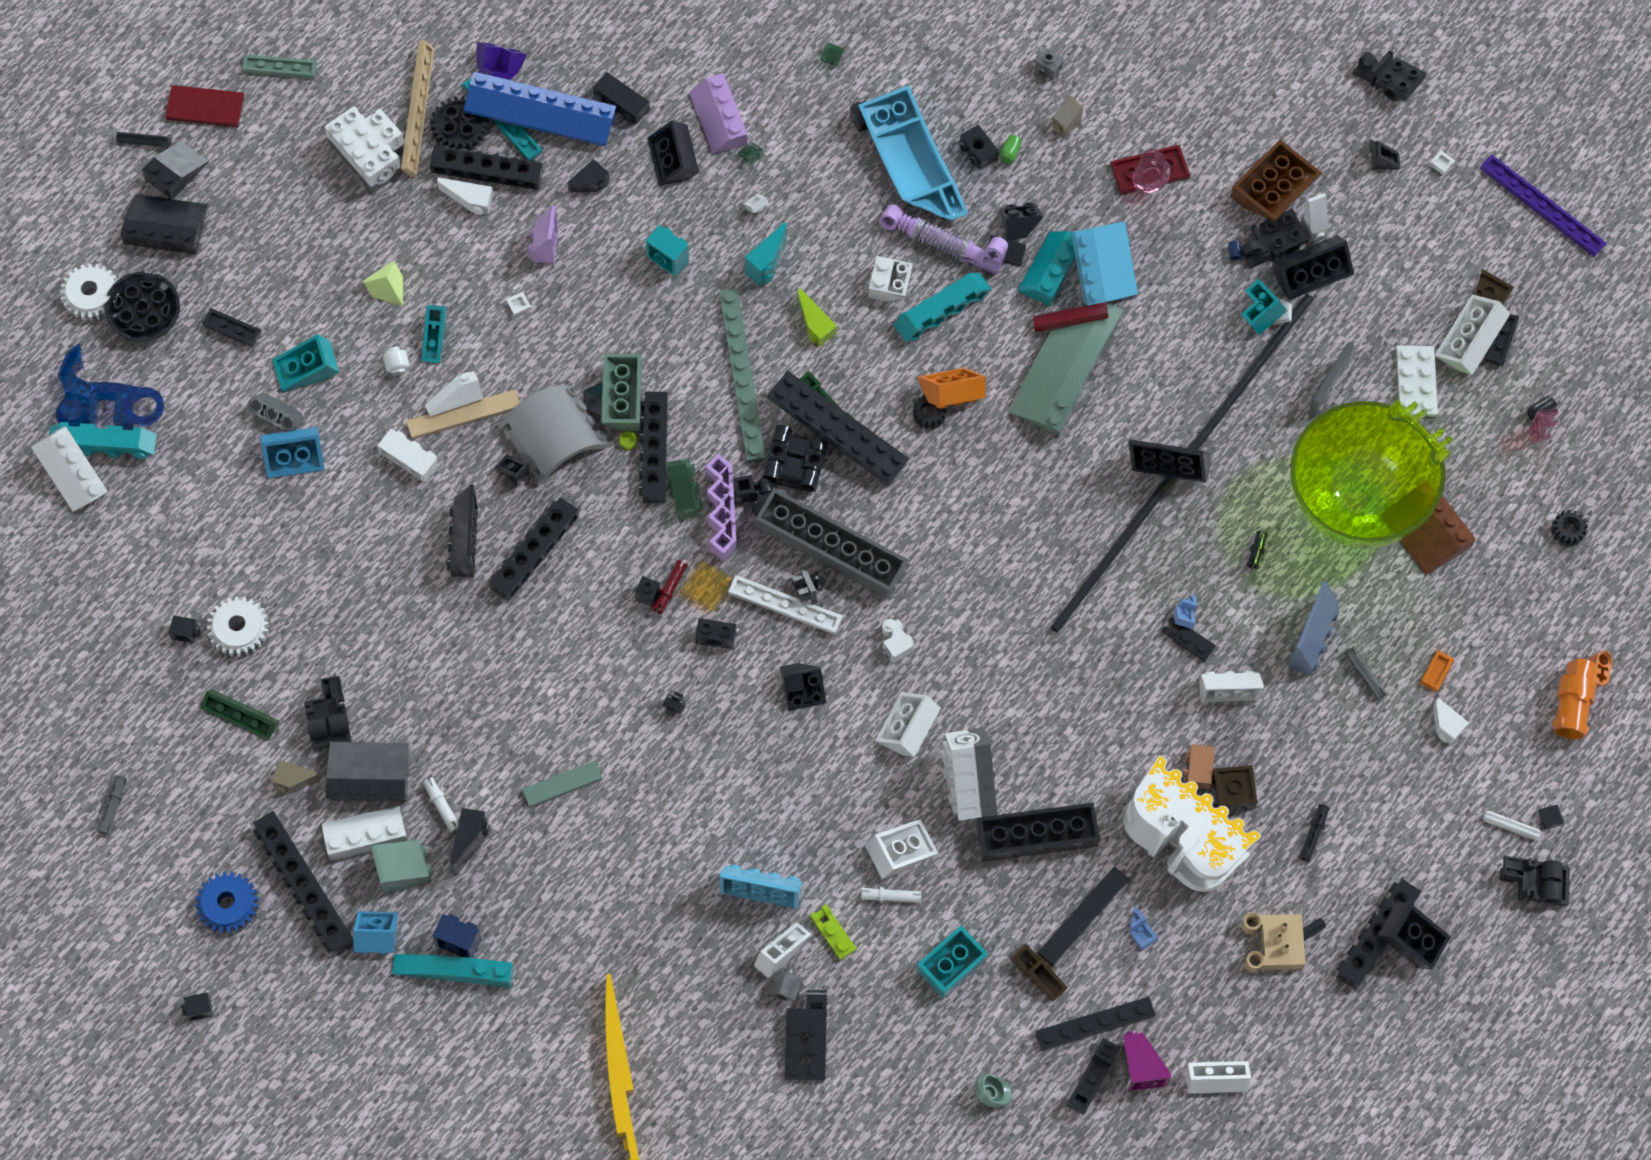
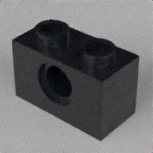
(977, 138)
(716, 633)

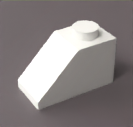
(1448, 722)

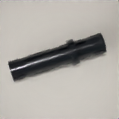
(1322, 812)

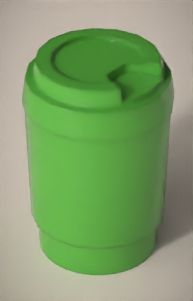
(1010, 149)

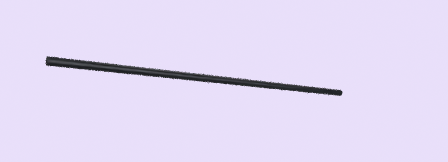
(1168, 481)

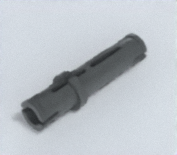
(1362, 668)
(114, 797)

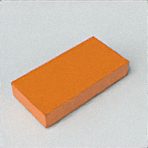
(1437, 671)

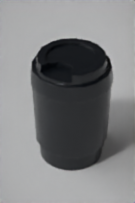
(1543, 404)

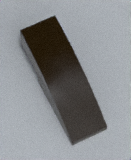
(1037, 971)

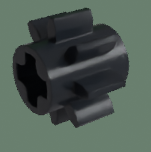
(674, 704)

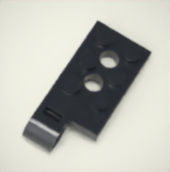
(811, 1022)

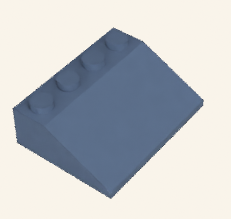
(1315, 631)

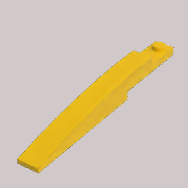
(619, 1072)

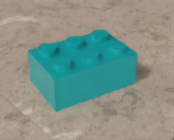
(952, 961)

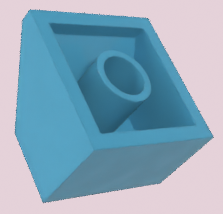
(375, 932)

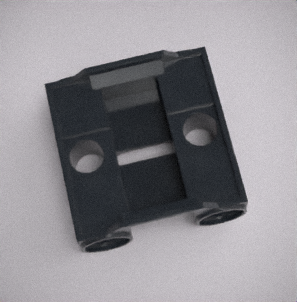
(791, 471)

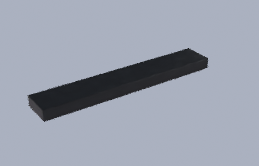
(1083, 916)

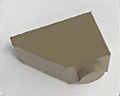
(1067, 117)
(292, 777)

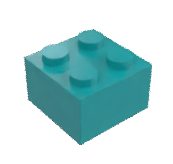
(667, 250)

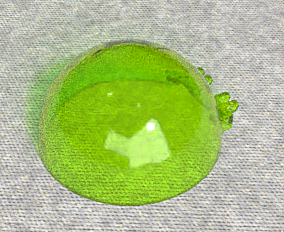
(1368, 473)

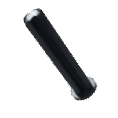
(144, 139)

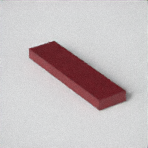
(1070, 317)

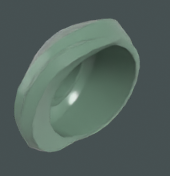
(992, 1090)

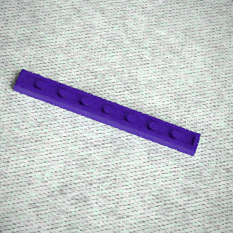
(1543, 205)

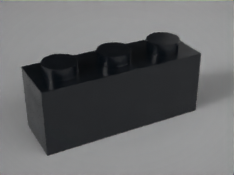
(627, 101)

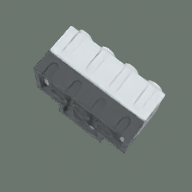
(367, 146)
(969, 773)

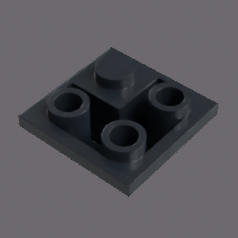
(1020, 220)
(802, 685)

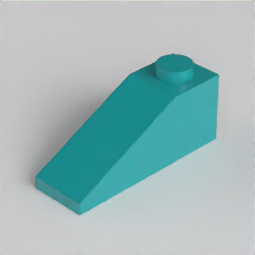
(434, 332)

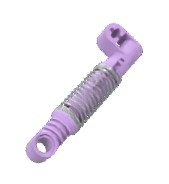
(949, 243)

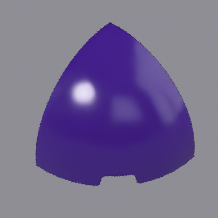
(498, 60)

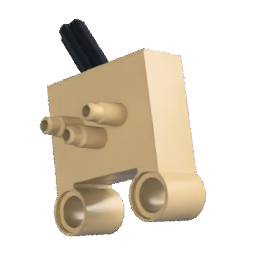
(1280, 941)

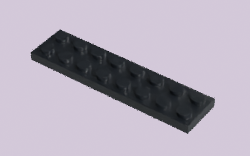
(837, 428)

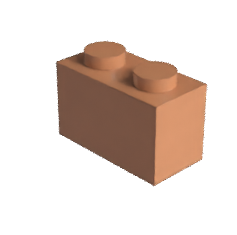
(1200, 765)

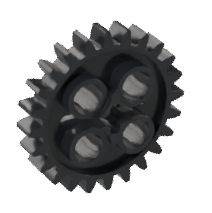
(442, 122)

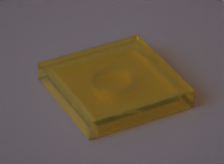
(707, 585)

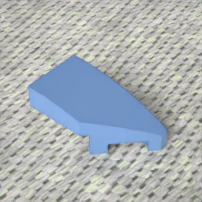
(1184, 612)
(1141, 931)

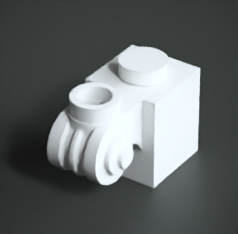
(899, 644)

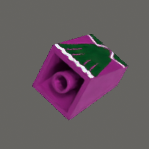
(1141, 1063)

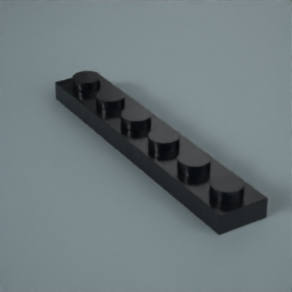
(1095, 1023)

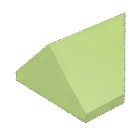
(386, 284)

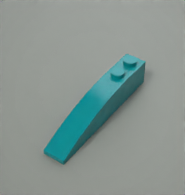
(454, 969)

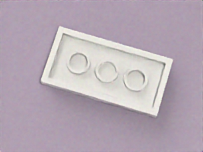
(1417, 378)

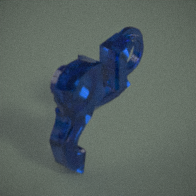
(83, 397)

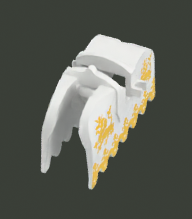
(1204, 837)

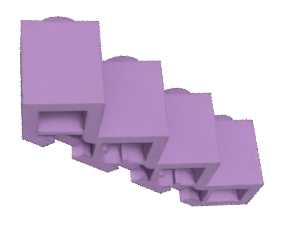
(722, 497)

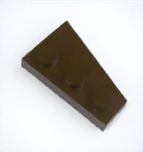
(1493, 287)

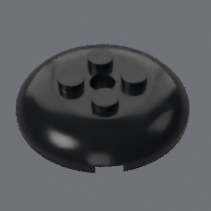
(139, 291)

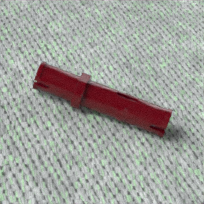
(666, 592)

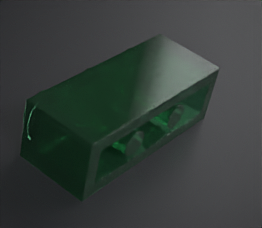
(684, 489)

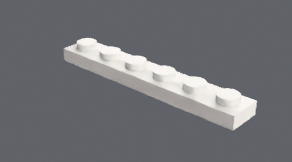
(785, 605)

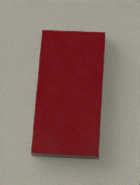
(205, 106)
(1125, 167)

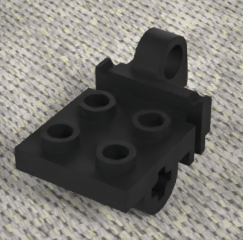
(1393, 76)
(1274, 239)
(327, 718)
(1538, 880)

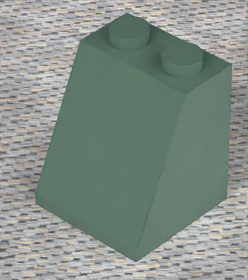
(401, 865)

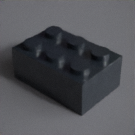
(1414, 935)

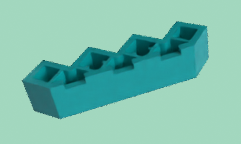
(937, 308)
(112, 440)

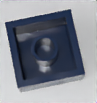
(457, 936)

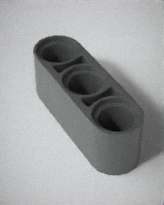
(267, 412)

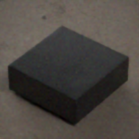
(1550, 816)

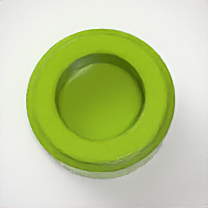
(628, 440)

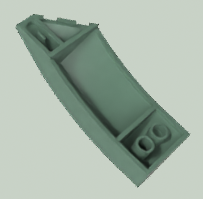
(1062, 372)

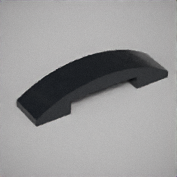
(1093, 1076)

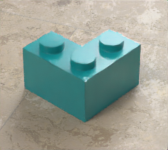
(1265, 309)

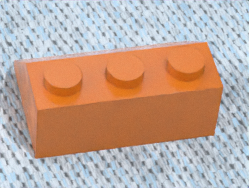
(953, 387)

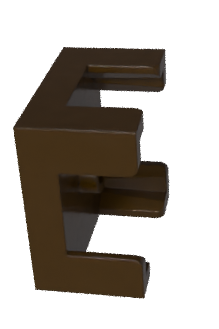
(1235, 787)

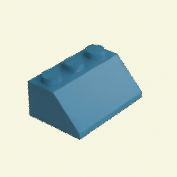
(292, 452)

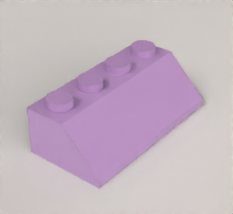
(718, 114)

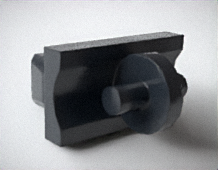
(811, 585)

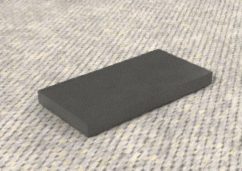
(1331, 379)

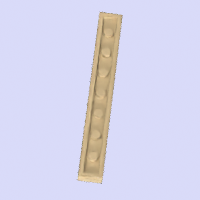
(417, 109)

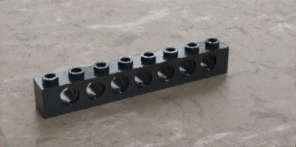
(271, 824)

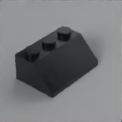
(673, 153)

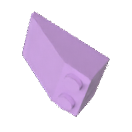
(544, 237)

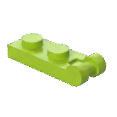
(833, 933)

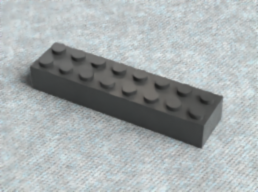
(831, 543)

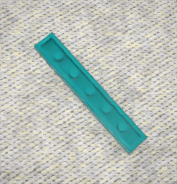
(516, 135)

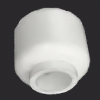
(396, 361)

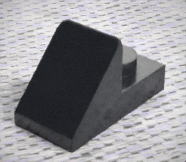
(513, 468)

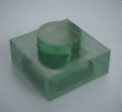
(832, 54)

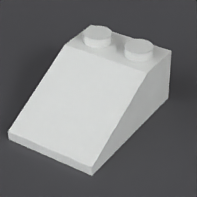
(900, 848)

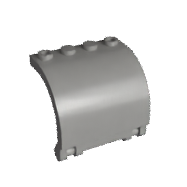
(551, 429)

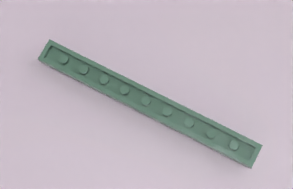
(742, 375)

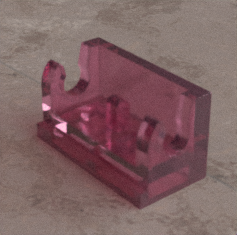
(1541, 422)

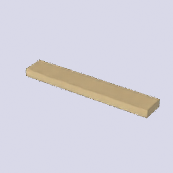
(463, 415)

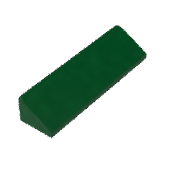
(239, 714)

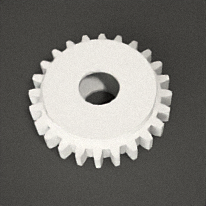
(79, 282)
(241, 640)

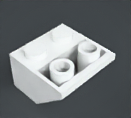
(889, 279)

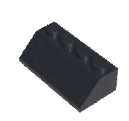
(1313, 267)

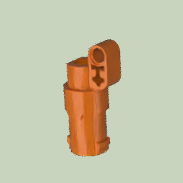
(1578, 692)

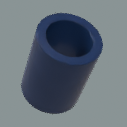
(1235, 250)

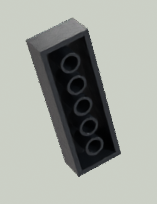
(1037, 832)

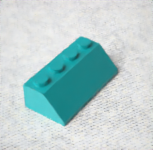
(1049, 268)

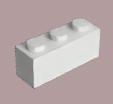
(408, 455)
(1218, 1077)

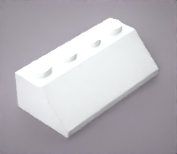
(1472, 334)
(69, 469)
(360, 832)

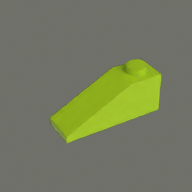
(817, 323)

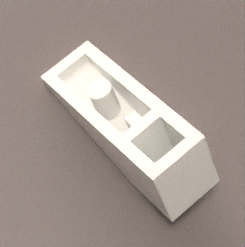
(471, 196)
(1315, 219)
(457, 393)
(781, 949)

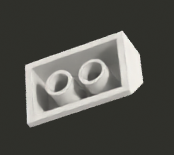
(1230, 686)
(908, 723)

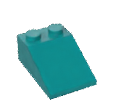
(763, 259)
(306, 364)

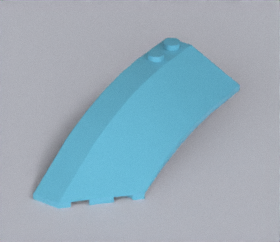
(911, 154)

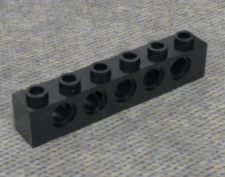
(494, 174)
(654, 402)
(508, 587)
(1354, 976)

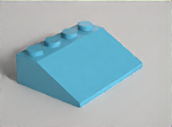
(1104, 263)
(760, 886)

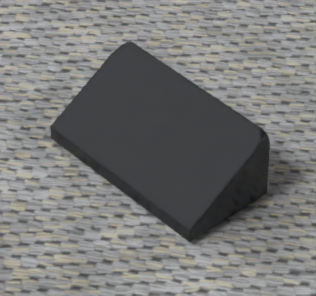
(1014, 252)

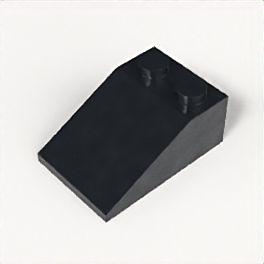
(174, 169)
(470, 835)

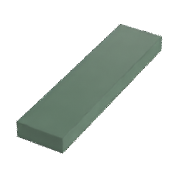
(279, 66)
(562, 784)

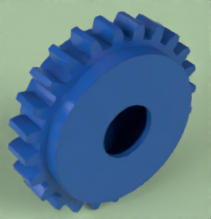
(230, 917)

